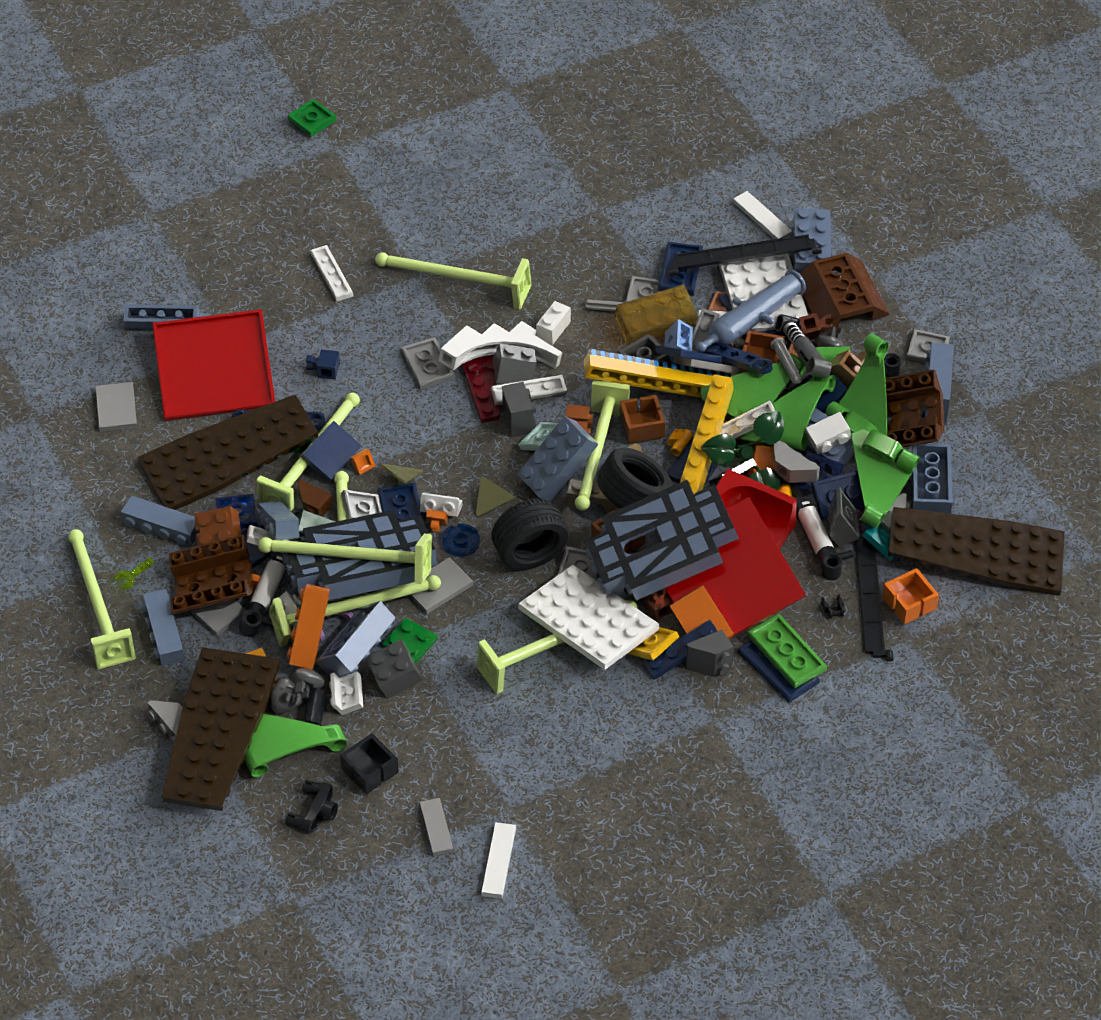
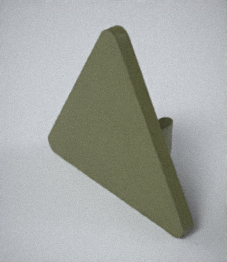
(402, 474)
(491, 497)

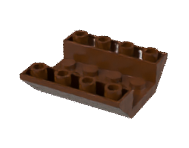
(828, 291)
(906, 400)
(210, 570)

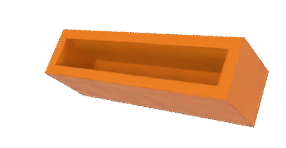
(309, 626)

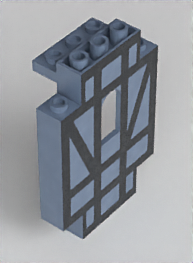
(690, 534)
(357, 576)

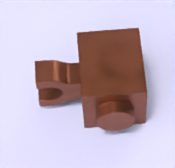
(812, 326)
(657, 604)

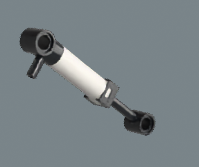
(817, 535)
(264, 593)

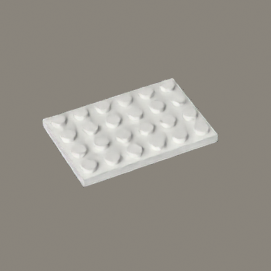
(751, 276)
(587, 617)

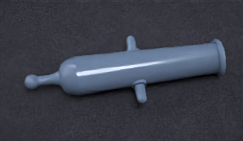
(754, 310)

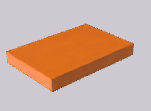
(697, 609)

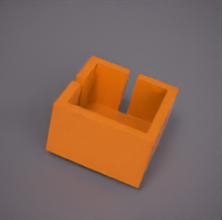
(910, 596)

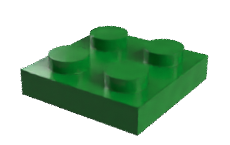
(312, 117)
(415, 637)

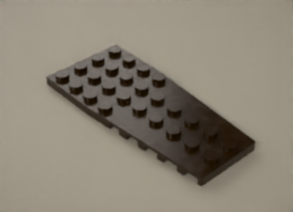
(225, 451)
(985, 547)
(217, 725)

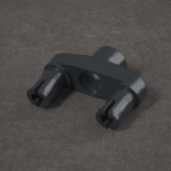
(320, 809)

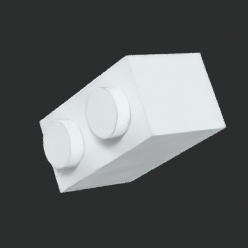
(553, 322)
(828, 433)

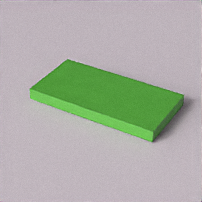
(787, 650)

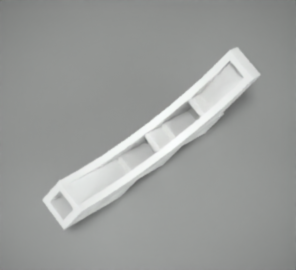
(471, 344)

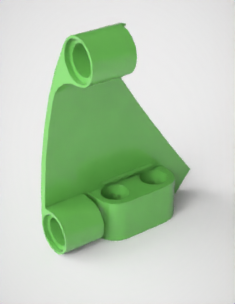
(756, 389)
(866, 400)
(796, 412)
(882, 472)
(284, 736)

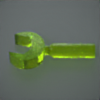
(125, 574)

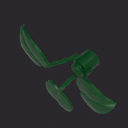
(766, 426)

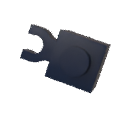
(326, 365)

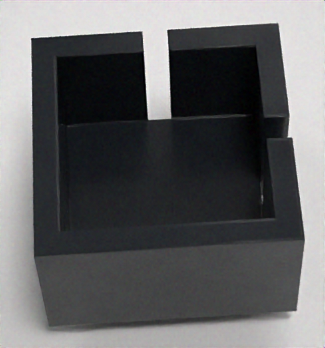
(369, 763)

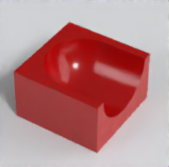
(773, 506)

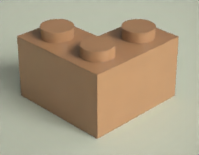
(847, 366)

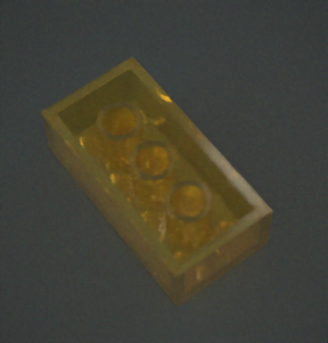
(655, 313)

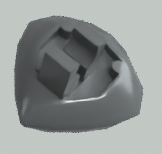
(831, 339)
(305, 680)
(284, 697)

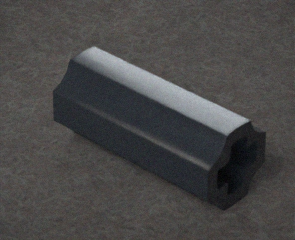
(315, 706)

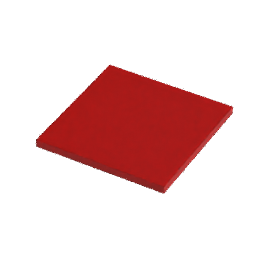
(213, 364)
(753, 575)

